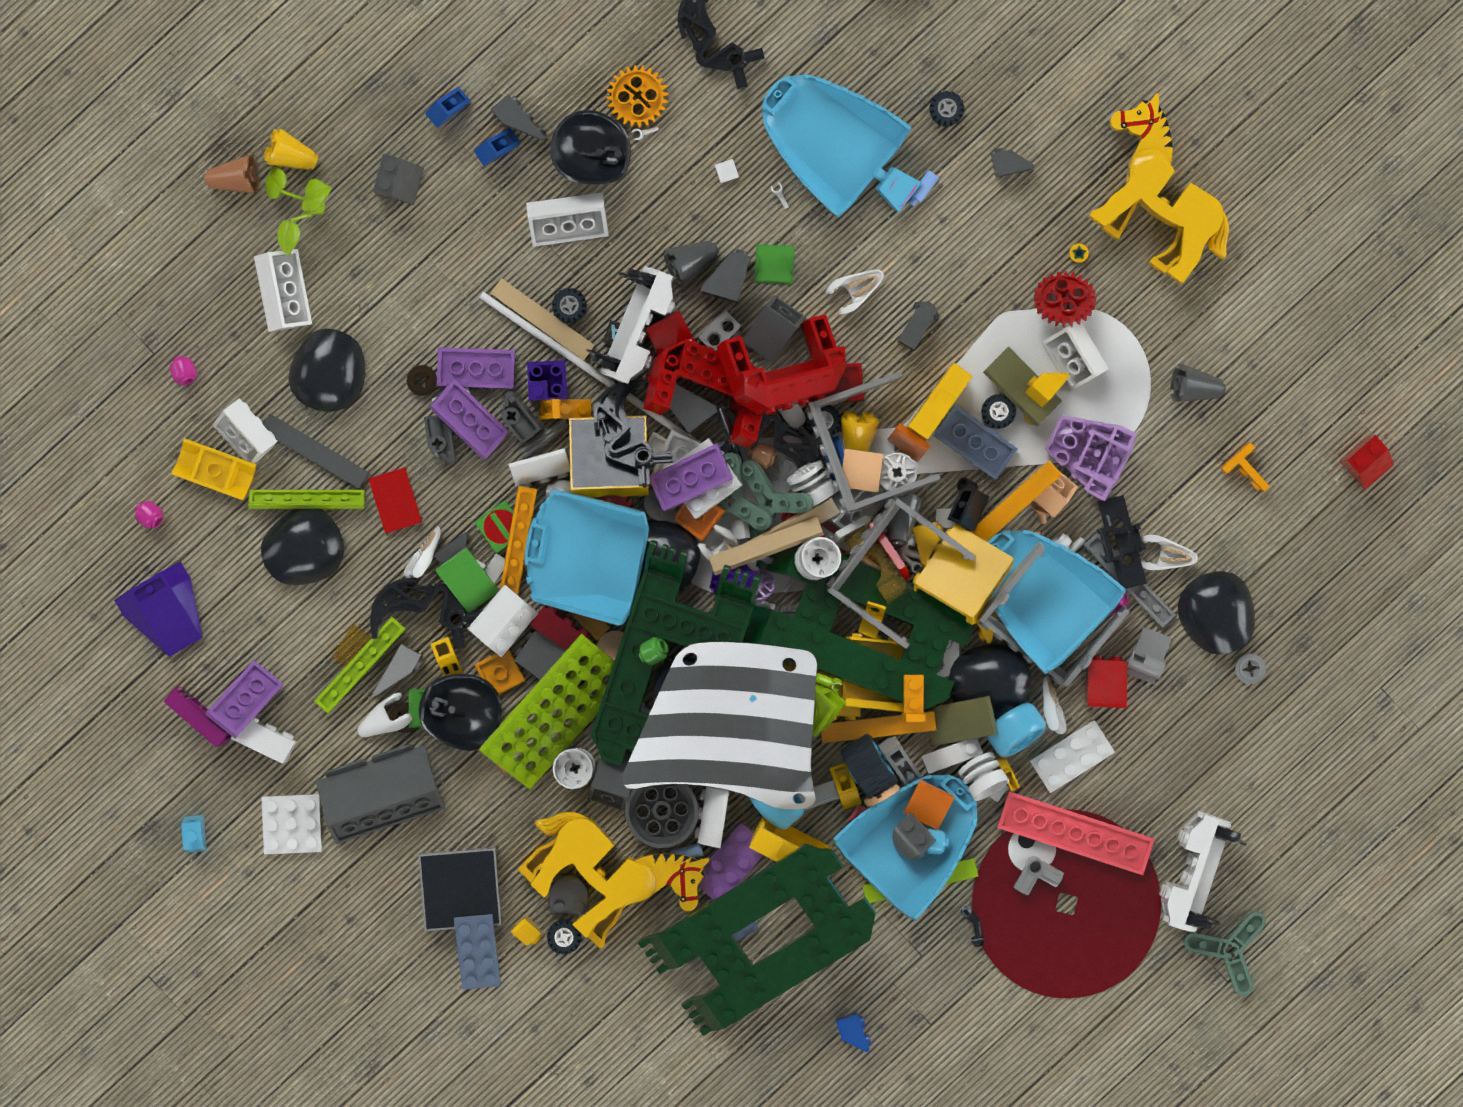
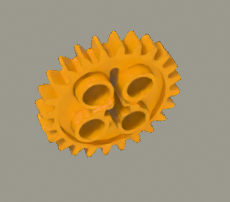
(649, 83)

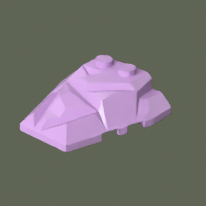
(1092, 452)

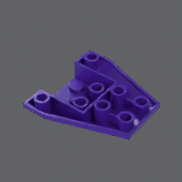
(164, 609)

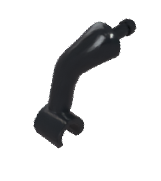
(968, 913)

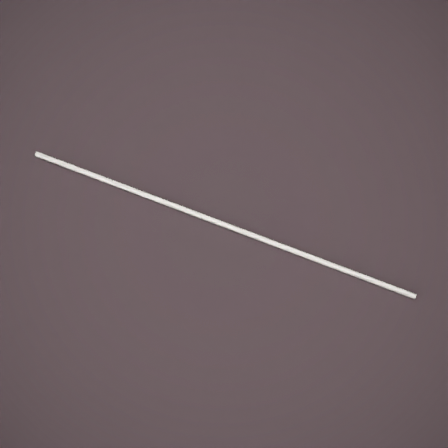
(608, 382)

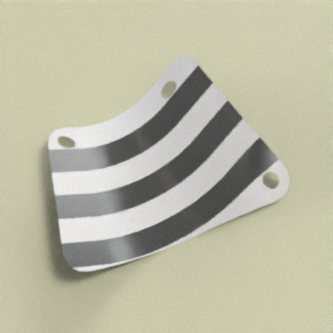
(715, 737)

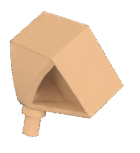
(1053, 498)

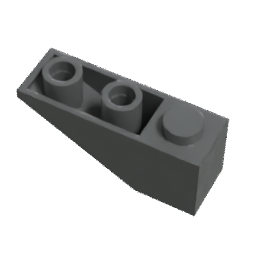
(513, 117)

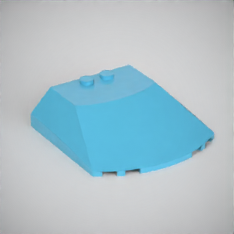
(586, 556)

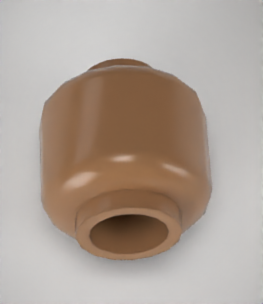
(764, 455)

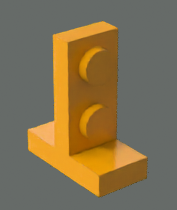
(565, 409)
(1245, 468)
(913, 698)

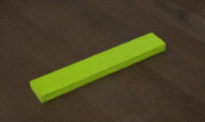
(306, 499)
(359, 665)
(964, 870)

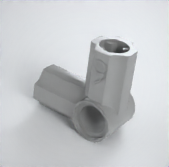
(1029, 877)

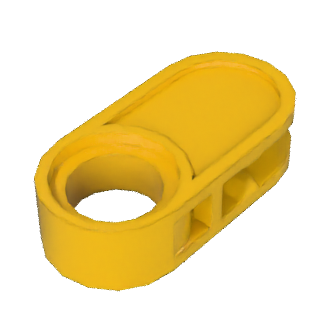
(1004, 765)

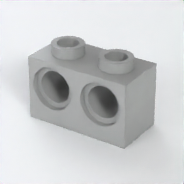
(716, 329)

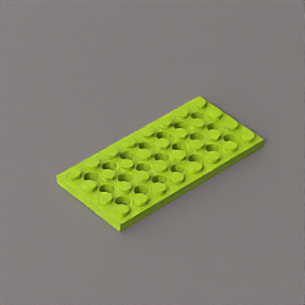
(543, 714)

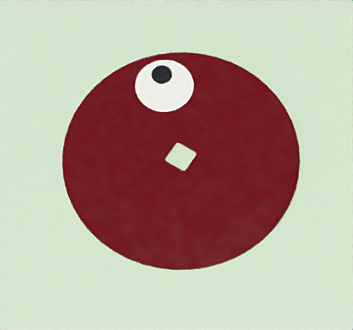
(1056, 950)

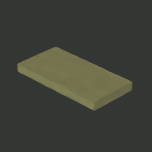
(1011, 377)
(963, 721)

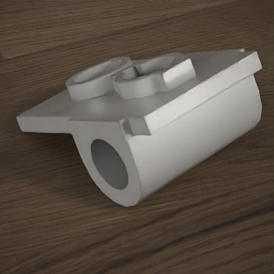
(1148, 656)

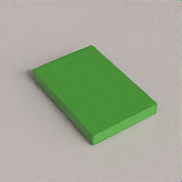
(467, 580)

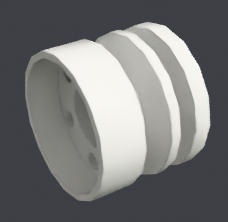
(907, 467)
(810, 481)
(821, 548)
(982, 773)
(571, 779)

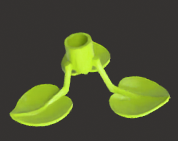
(315, 193)

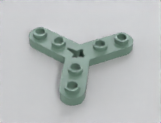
(782, 501)
(743, 507)
(1217, 947)

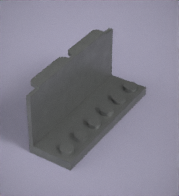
(378, 792)

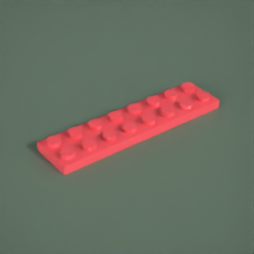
(1075, 833)

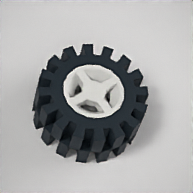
(998, 405)
(830, 416)
(558, 939)

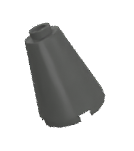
(689, 259)
(1195, 385)
(902, 523)

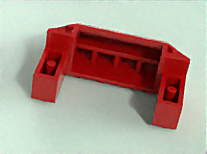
(704, 367)
(788, 385)

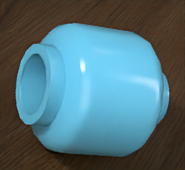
(940, 844)

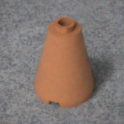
(235, 175)

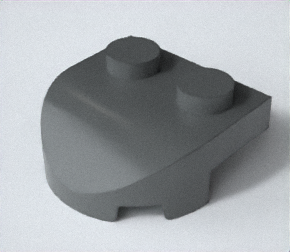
(912, 838)
(568, 895)

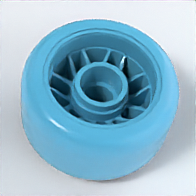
(1017, 730)
(778, 817)

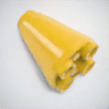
(289, 152)
(858, 430)

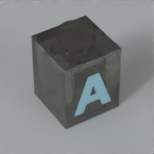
(611, 333)

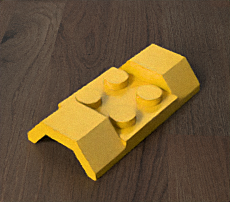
(214, 469)

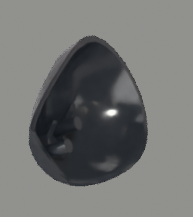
(590, 148)
(327, 371)
(674, 536)
(303, 547)
(1217, 612)
(991, 672)
(460, 710)

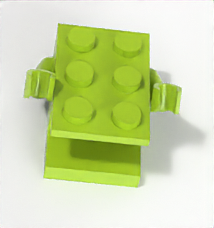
(826, 703)

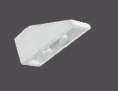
(951, 754)

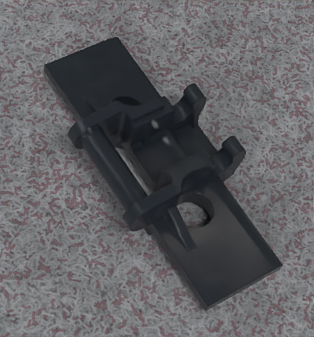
(1127, 542)

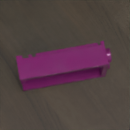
(194, 714)

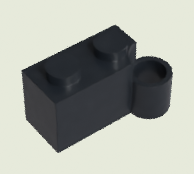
(968, 504)

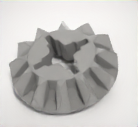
(1245, 676)

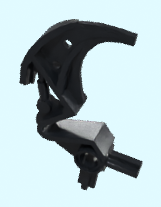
(722, 58)
(791, 450)
(629, 454)
(450, 607)

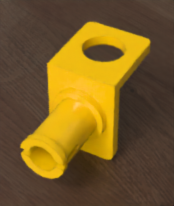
(868, 629)

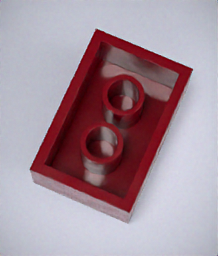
(556, 628)

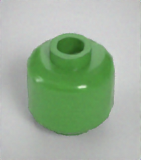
(653, 651)

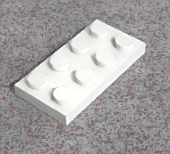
(1072, 756)

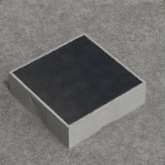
(459, 886)

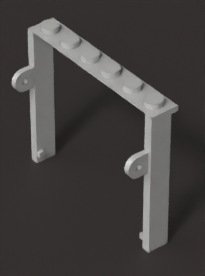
(828, 449)
(860, 550)
(1059, 675)

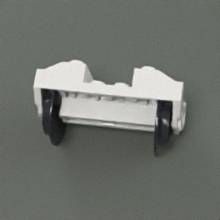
(650, 296)
(1186, 902)

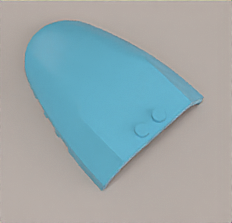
(830, 137)
(1055, 599)
(905, 882)

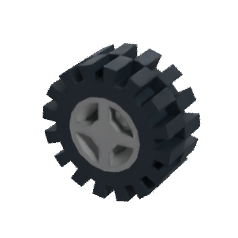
(940, 113)
(563, 307)

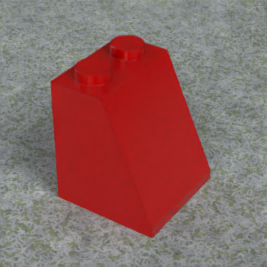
(668, 332)
(1368, 461)
(1106, 683)

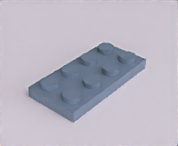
(975, 442)
(477, 951)

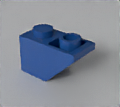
(852, 1031)

